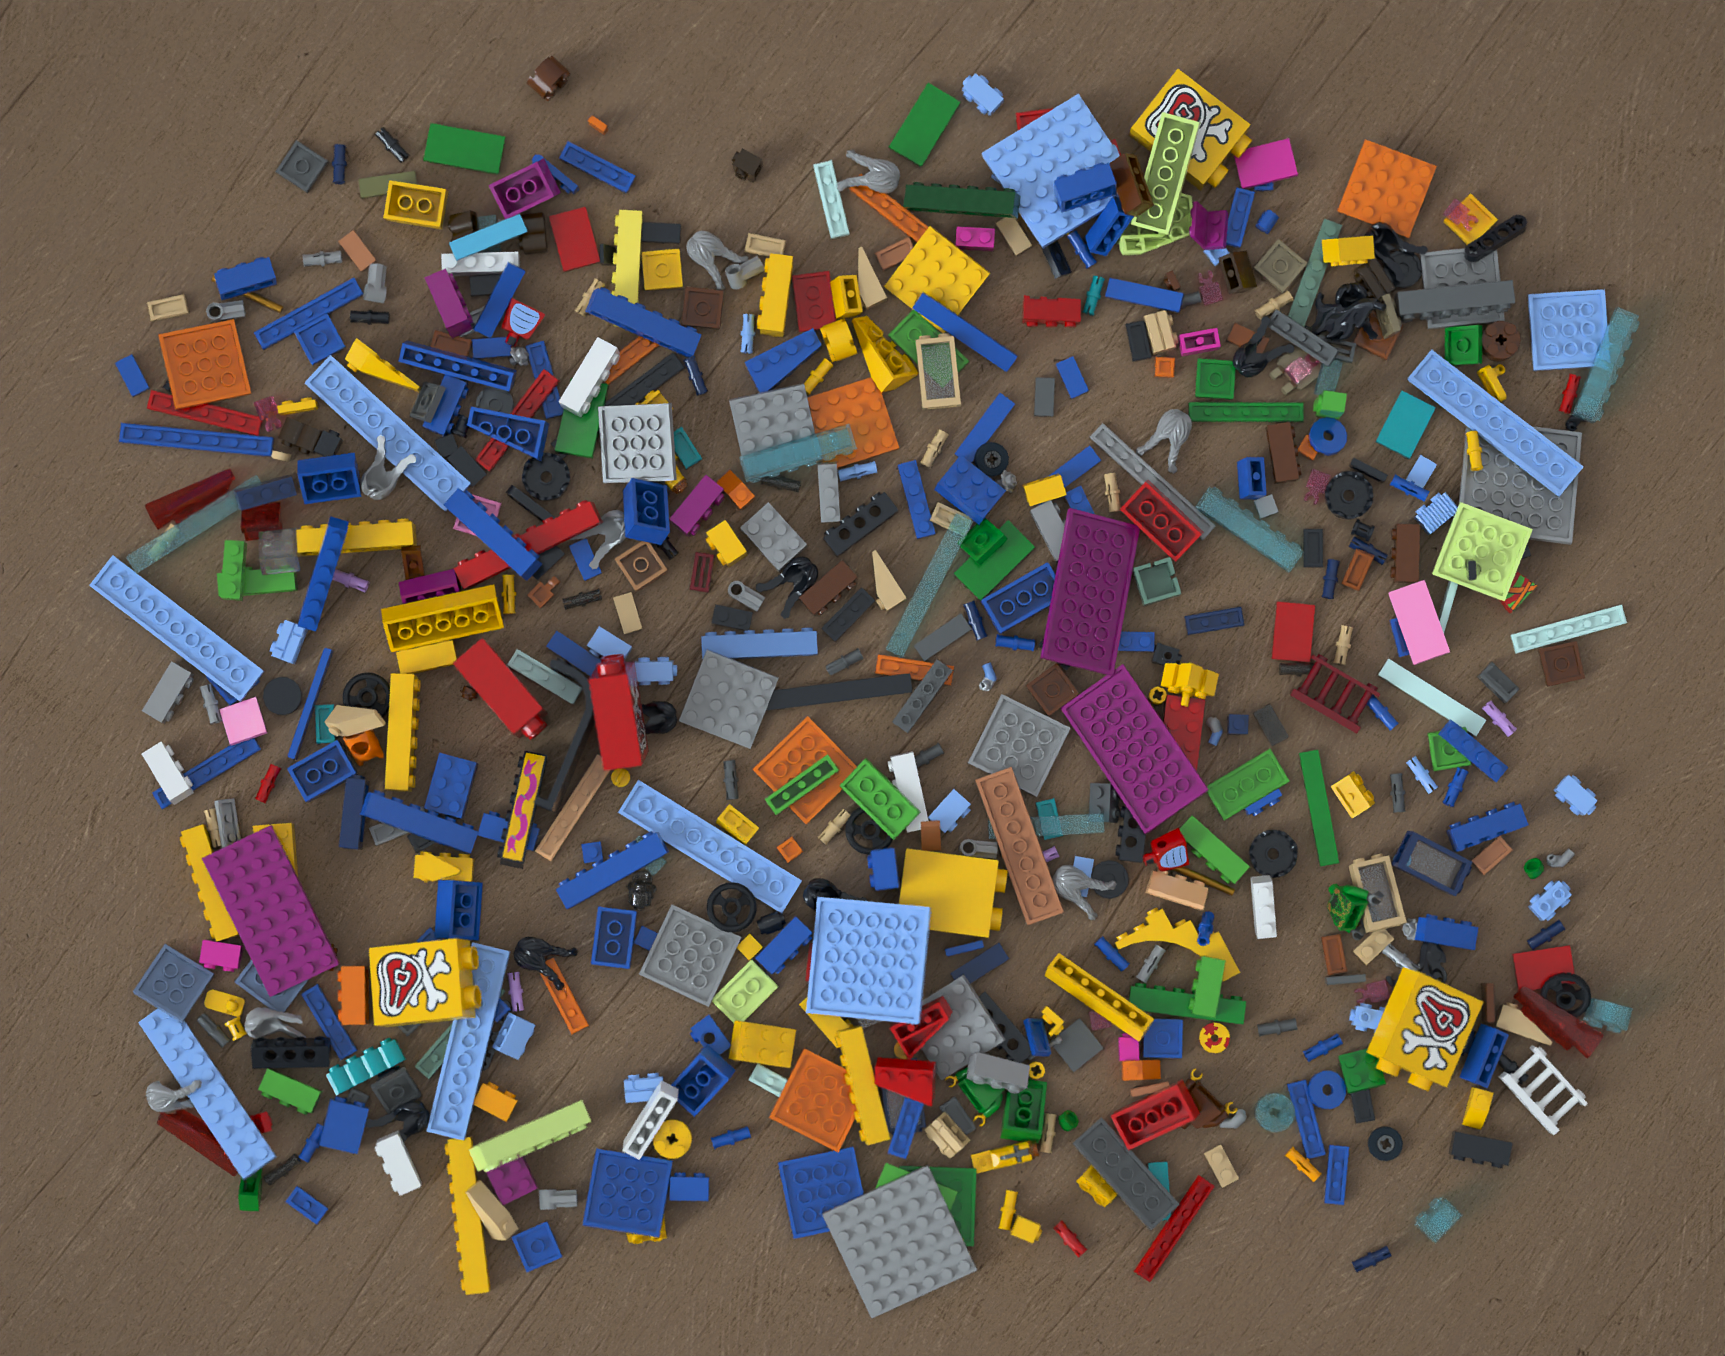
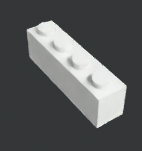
(479, 263)
(589, 377)
(909, 785)
(650, 1120)

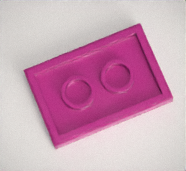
(1266, 164)

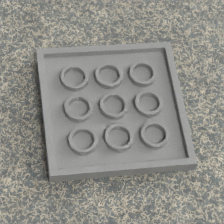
(1452, 269)
(771, 418)
(637, 442)
(728, 699)
(1019, 740)
(690, 955)
(966, 1031)

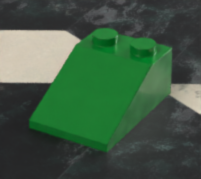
(1024, 1113)

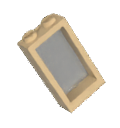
(938, 372)
(1378, 876)

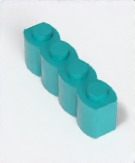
(365, 1067)

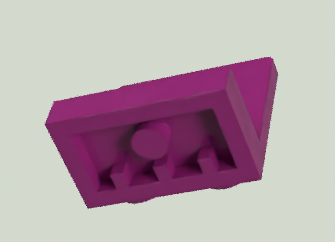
(1208, 227)

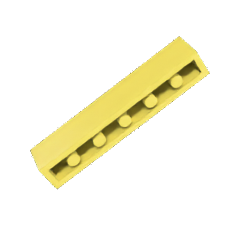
(628, 254)

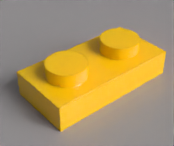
(305, 405)

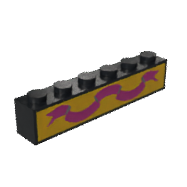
(523, 810)

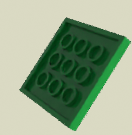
(963, 1208)

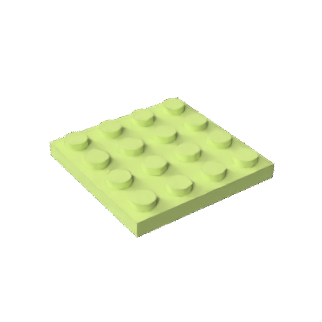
(1488, 540)

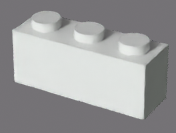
(168, 772)
(1263, 907)
(398, 1163)

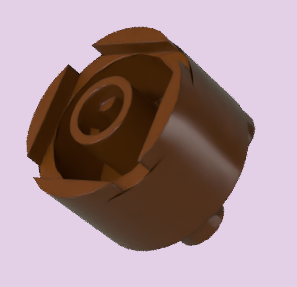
(548, 78)
(1507, 333)

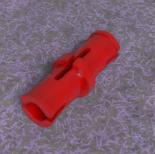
(1569, 394)
(268, 783)
(1070, 1238)

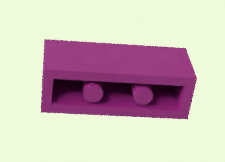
(429, 586)

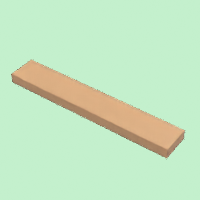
(572, 809)

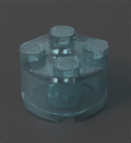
(1279, 1102)

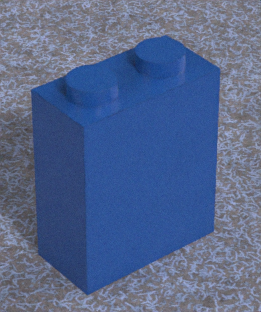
(344, 1125)

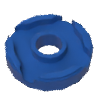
(1331, 426)
(1337, 1086)

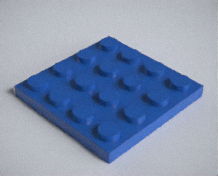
(817, 1185)
(627, 1193)

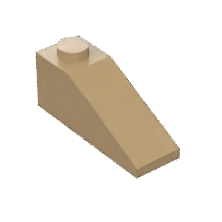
(868, 283)
(887, 589)
(352, 720)
(1514, 1021)
(491, 1212)

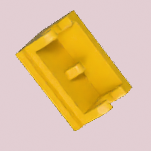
(1044, 489)
(737, 825)

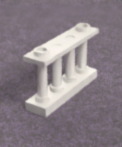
(1524, 1094)

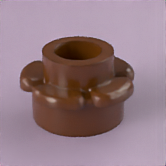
(468, 693)

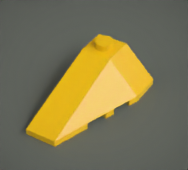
(368, 362)
(884, 362)

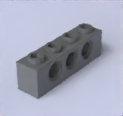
(922, 696)

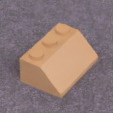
(1177, 889)

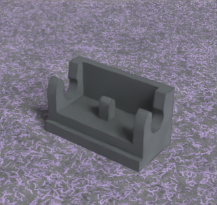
(1498, 682)

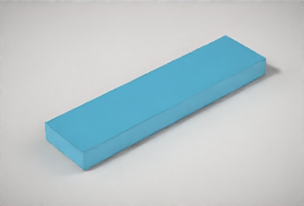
(488, 237)

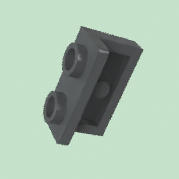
(1104, 800)

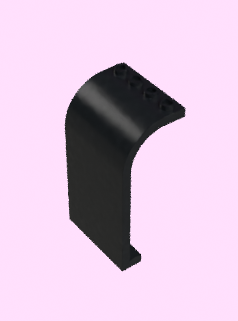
(578, 742)

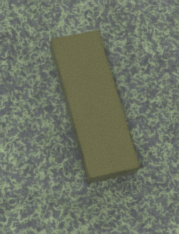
(378, 185)

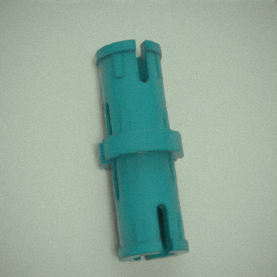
(1093, 295)

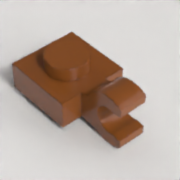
(542, 594)

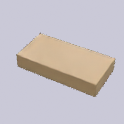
(1013, 235)
(764, 245)
(168, 308)
(627, 613)

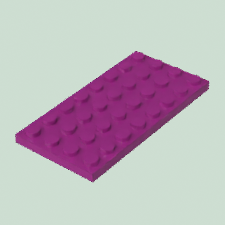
(1090, 592)
(1134, 749)
(270, 910)

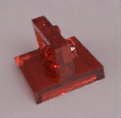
(259, 519)

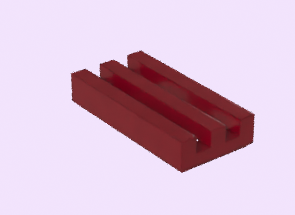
(705, 556)

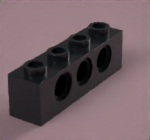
(839, 545)
(1123, 851)
(1011, 1032)
(283, 1059)

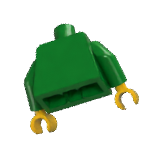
(982, 1096)

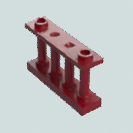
(1318, 702)

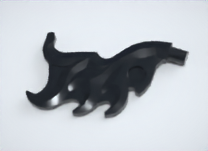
(1340, 319)
(1430, 959)

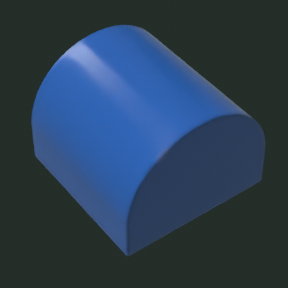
(1267, 221)

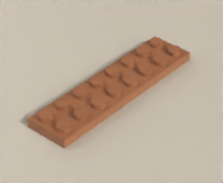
(1019, 846)

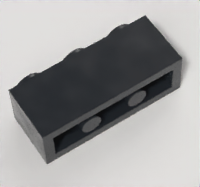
(1480, 1149)

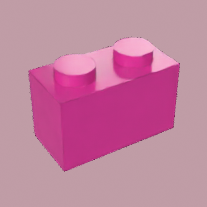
(975, 238)
(1199, 342)
(221, 954)

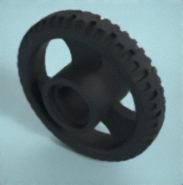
(372, 680)
(852, 829)
(746, 899)
(1561, 989)

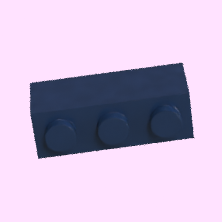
(265, 492)

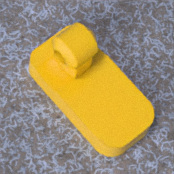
(1490, 381)
(224, 1002)

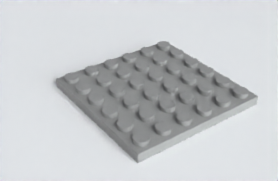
(1516, 495)
(899, 1241)

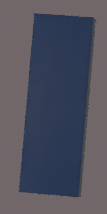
(1214, 621)
(981, 964)

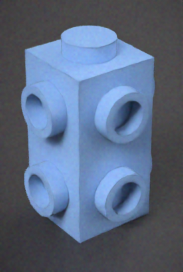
(978, 90)
(660, 670)
(1579, 799)
(1555, 895)
(1365, 1017)

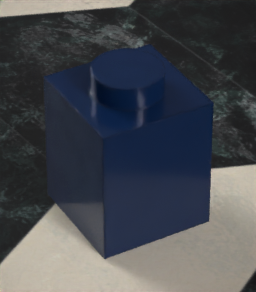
(1237, 724)

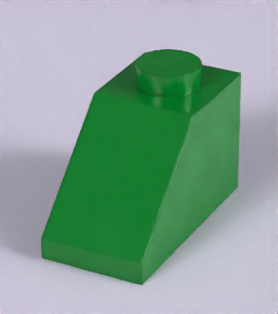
(251, 1192)

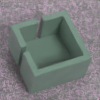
(1155, 583)

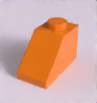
(736, 490)
(1141, 1070)

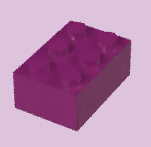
(524, 189)
(449, 302)
(698, 506)
(512, 1180)

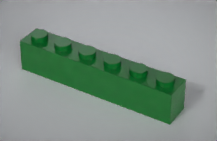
(1177, 1003)

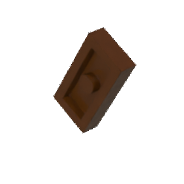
(412, 561)

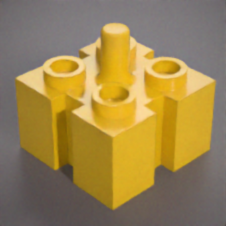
(1189, 681)

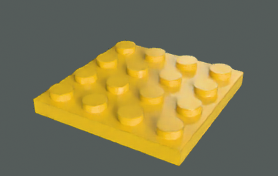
(939, 271)

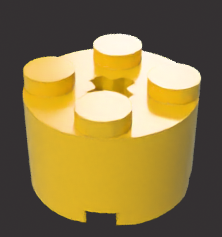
(838, 340)
(678, 1148)

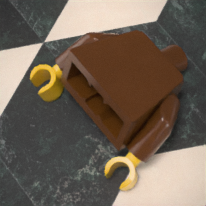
(1211, 1110)

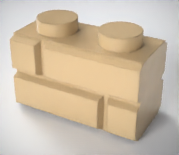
(1160, 332)
(946, 1135)

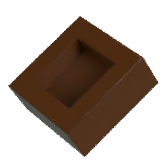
(1171, 281)

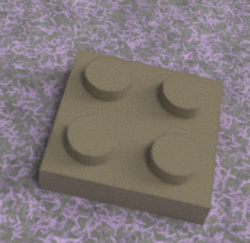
(1280, 266)
(1387, 319)

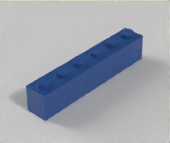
(643, 322)
(457, 365)
(492, 534)
(323, 573)
(419, 823)
(612, 870)

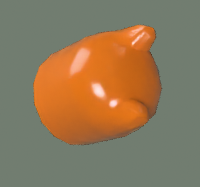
(364, 746)

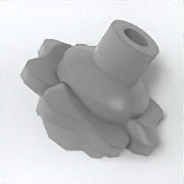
(519, 356)
(1007, 481)
(1410, 928)

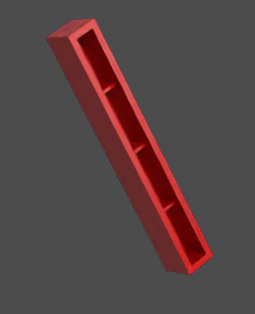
(539, 539)

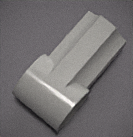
(739, 274)
(375, 287)
(229, 310)
(747, 597)
(981, 849)
(552, 1199)

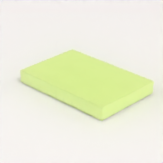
(744, 992)

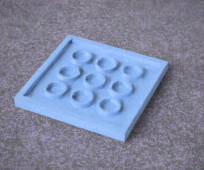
(1566, 328)

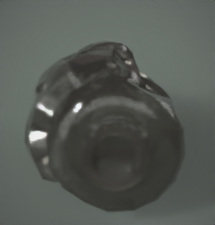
(641, 890)

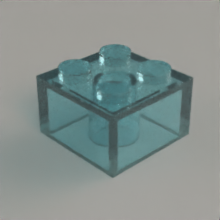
(1607, 1014)
(1437, 1219)

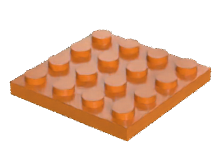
(1387, 187)
(204, 364)
(865, 411)
(796, 754)
(816, 1101)

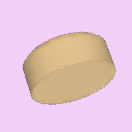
(281, 456)

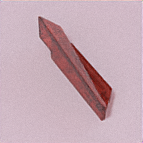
(189, 500)
(1558, 1023)
(198, 1136)

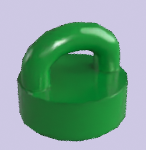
(1533, 868)
(1068, 1120)

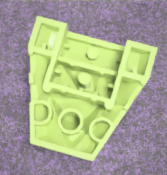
(1139, 240)

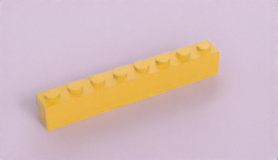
(468, 1223)

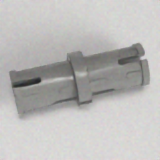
(322, 258)
(210, 704)
(1400, 959)
(1151, 963)

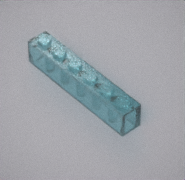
(1605, 365)
(798, 453)
(1248, 529)

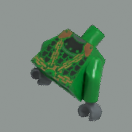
(1348, 906)

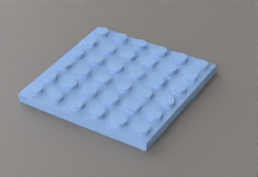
(1042, 151)
(868, 960)

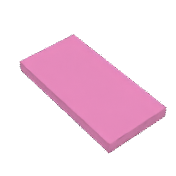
(1419, 622)

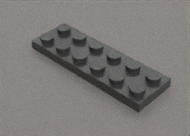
(1125, 1174)

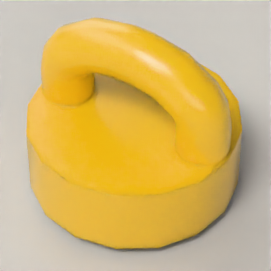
(620, 777)

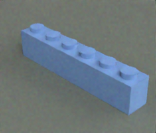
(761, 645)

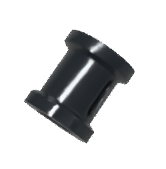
(461, 427)
(1369, 530)

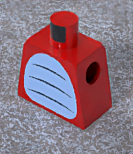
(520, 321)
(1168, 851)

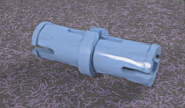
(747, 333)
(857, 471)
(1422, 774)

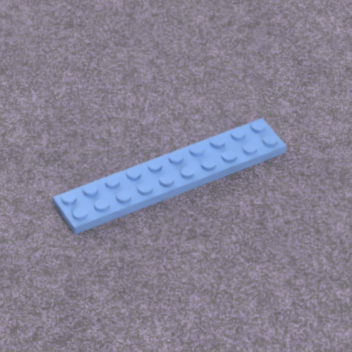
(374, 418)
(1495, 423)
(176, 628)
(710, 846)
(468, 1049)
(214, 1098)

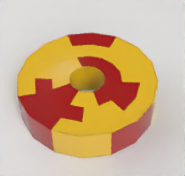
(1205, 1037)

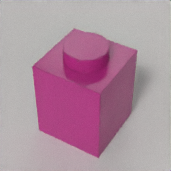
(1128, 1048)

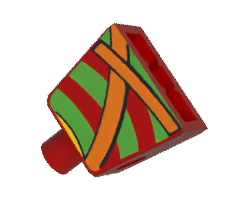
(1518, 591)

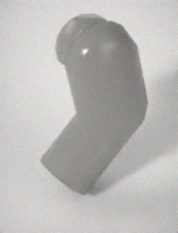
(1560, 860)
(1236, 1121)

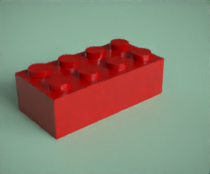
(1161, 520)
(1185, 724)
(1155, 1114)

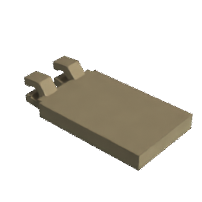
(1289, 358)

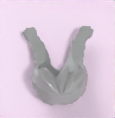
(882, 177)
(704, 247)
(1172, 425)
(376, 481)
(614, 529)
(1070, 880)
(265, 1021)
(165, 1100)

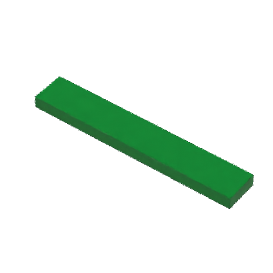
(1246, 411)
(1319, 808)

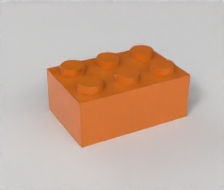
(354, 995)

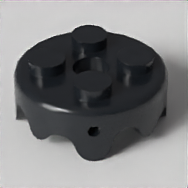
(532, 477)
(1354, 482)
(1286, 849)

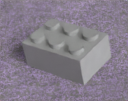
(773, 537)

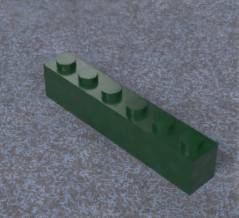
(961, 200)

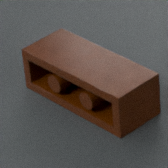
(1131, 185)
(1283, 452)
(1405, 553)
(828, 588)

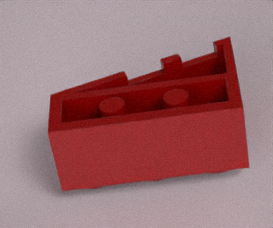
(1051, 312)
(914, 1036)
(907, 1077)

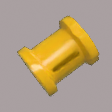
(1155, 701)
(236, 1035)
(1038, 1075)

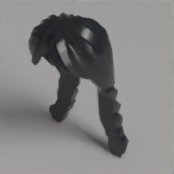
(1386, 240)
(1346, 296)
(1252, 363)
(801, 573)
(661, 715)
(823, 888)
(531, 953)
(411, 1113)

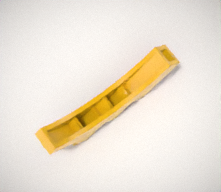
(1184, 935)

